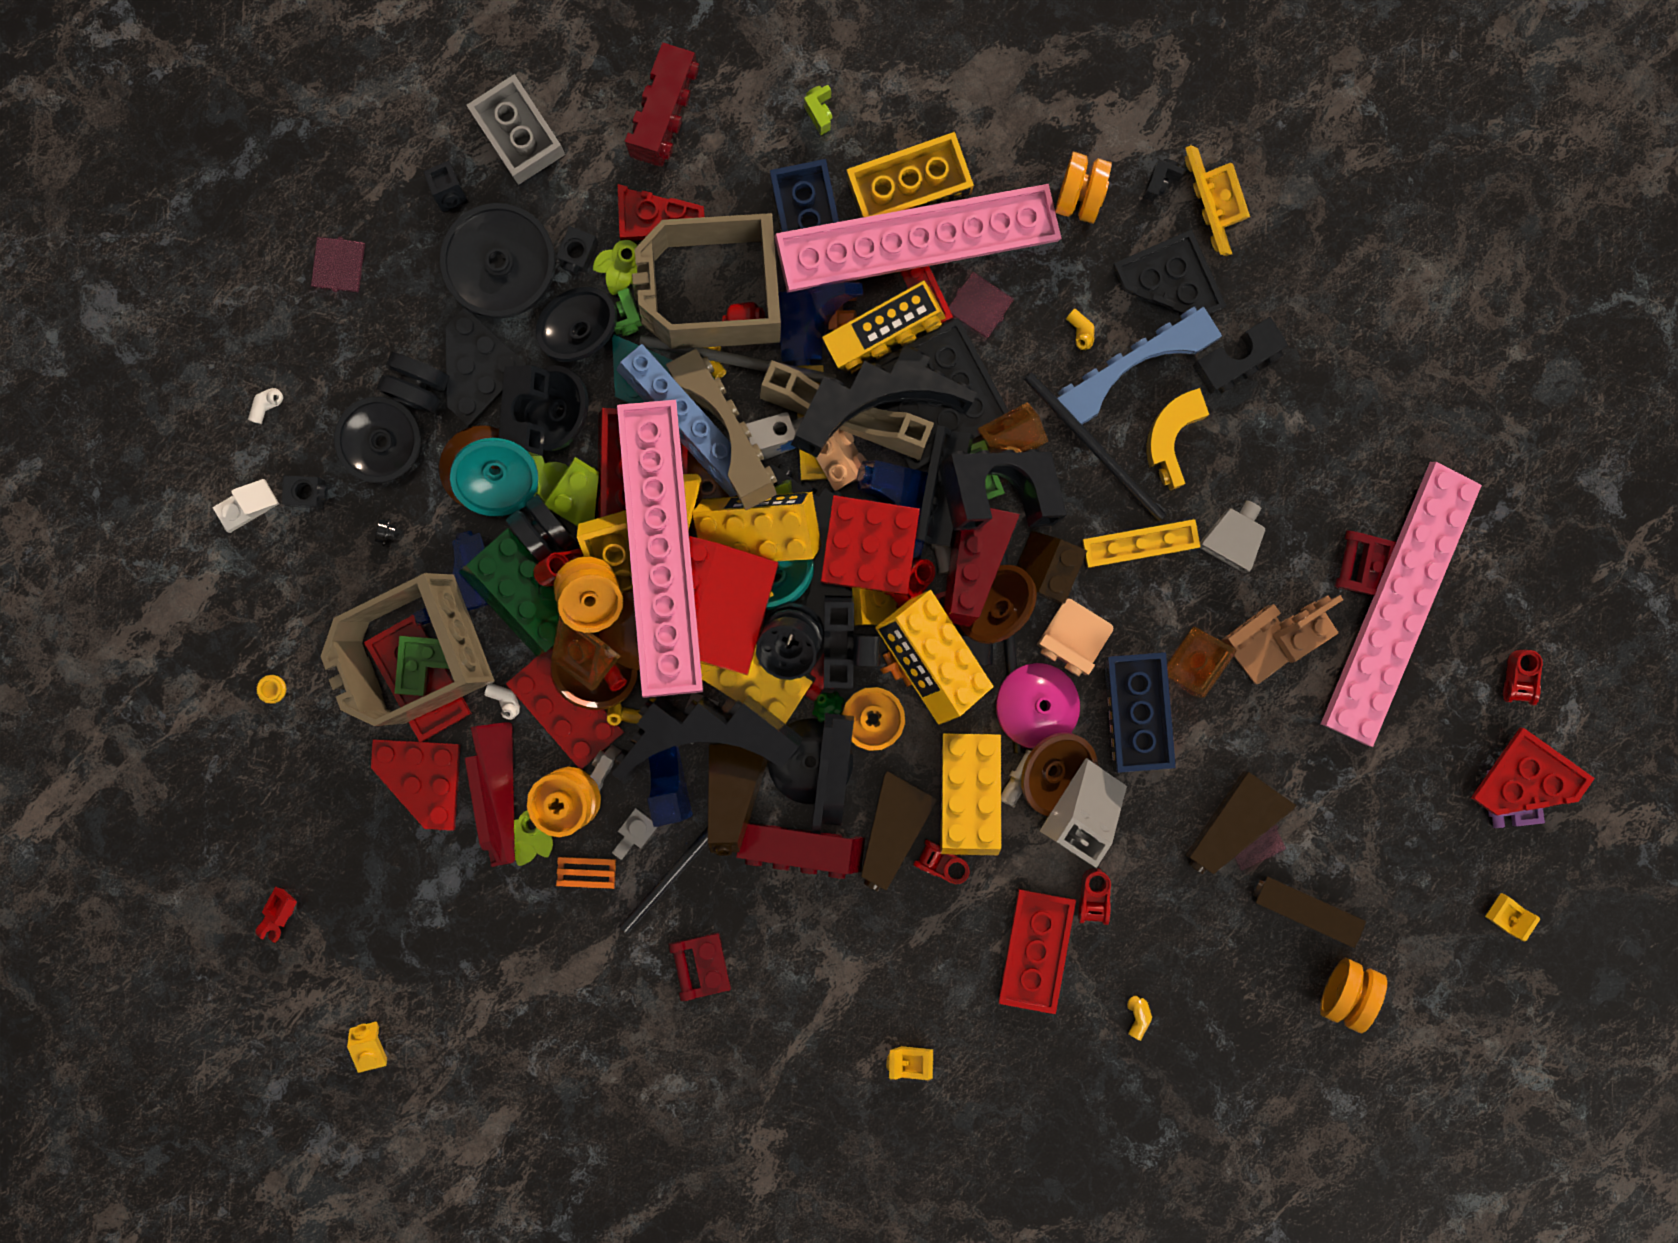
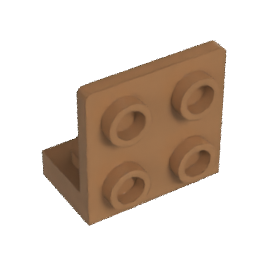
(1307, 629)
(1256, 646)

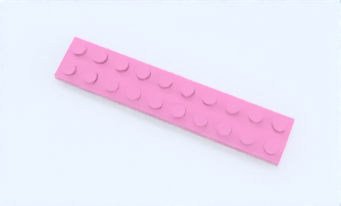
(917, 237)
(659, 549)
(1401, 604)

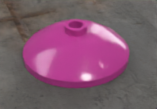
(1020, 701)

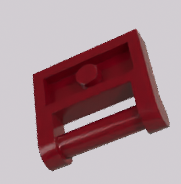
(1372, 565)
(709, 964)

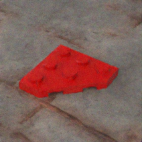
(421, 777)
(1530, 778)

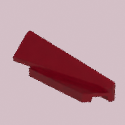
(493, 790)

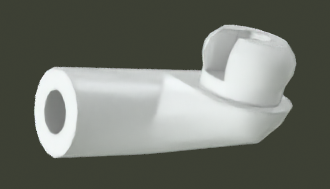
(263, 402)
(507, 700)

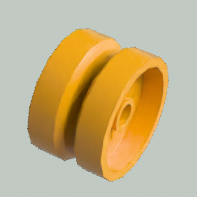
(1083, 187)
(588, 594)
(890, 716)
(563, 801)
(1353, 995)

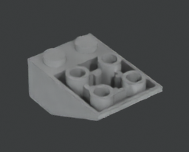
(1087, 813)

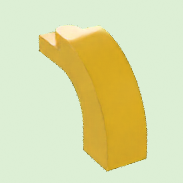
(1163, 432)

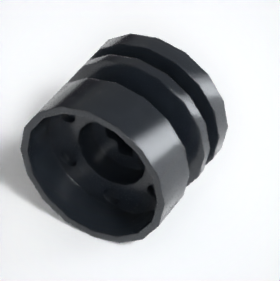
(787, 654)

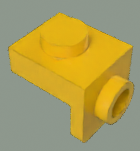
(1512, 917)
(366, 1047)
(910, 1063)

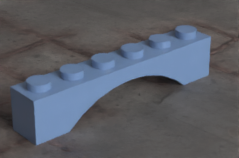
(1186, 337)

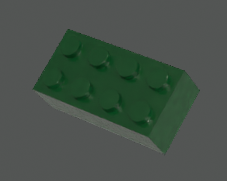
(507, 583)

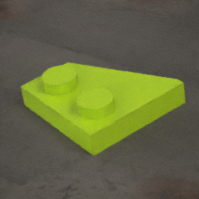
(575, 493)

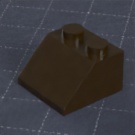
(1051, 565)

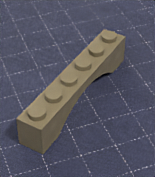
(887, 428)
(746, 472)

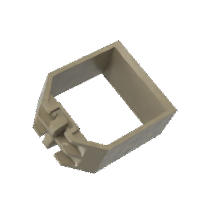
(708, 232)
(453, 630)

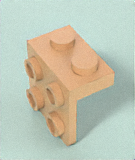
(1075, 637)

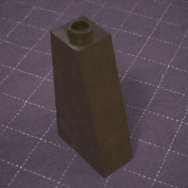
(732, 792)
(1239, 821)
(895, 826)
(1309, 911)

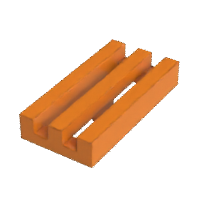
(581, 872)

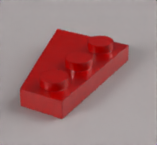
(643, 212)

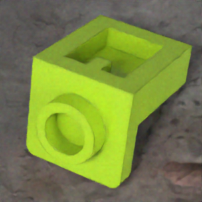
(819, 113)

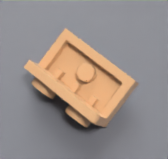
(840, 459)

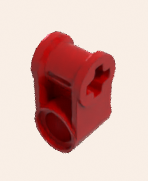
(556, 561)
(921, 576)
(1523, 679)
(940, 863)
(1094, 900)

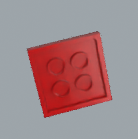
(870, 545)

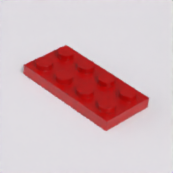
(385, 654)
(575, 729)
(1036, 951)

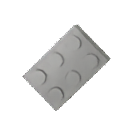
(516, 129)

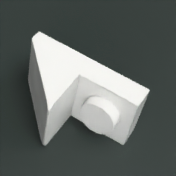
(245, 505)

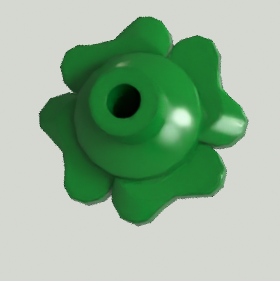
(827, 703)

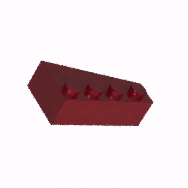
(662, 105)
(974, 566)
(802, 850)

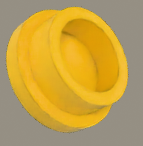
(271, 689)

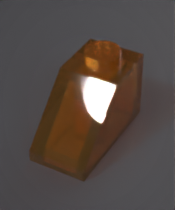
(1015, 430)

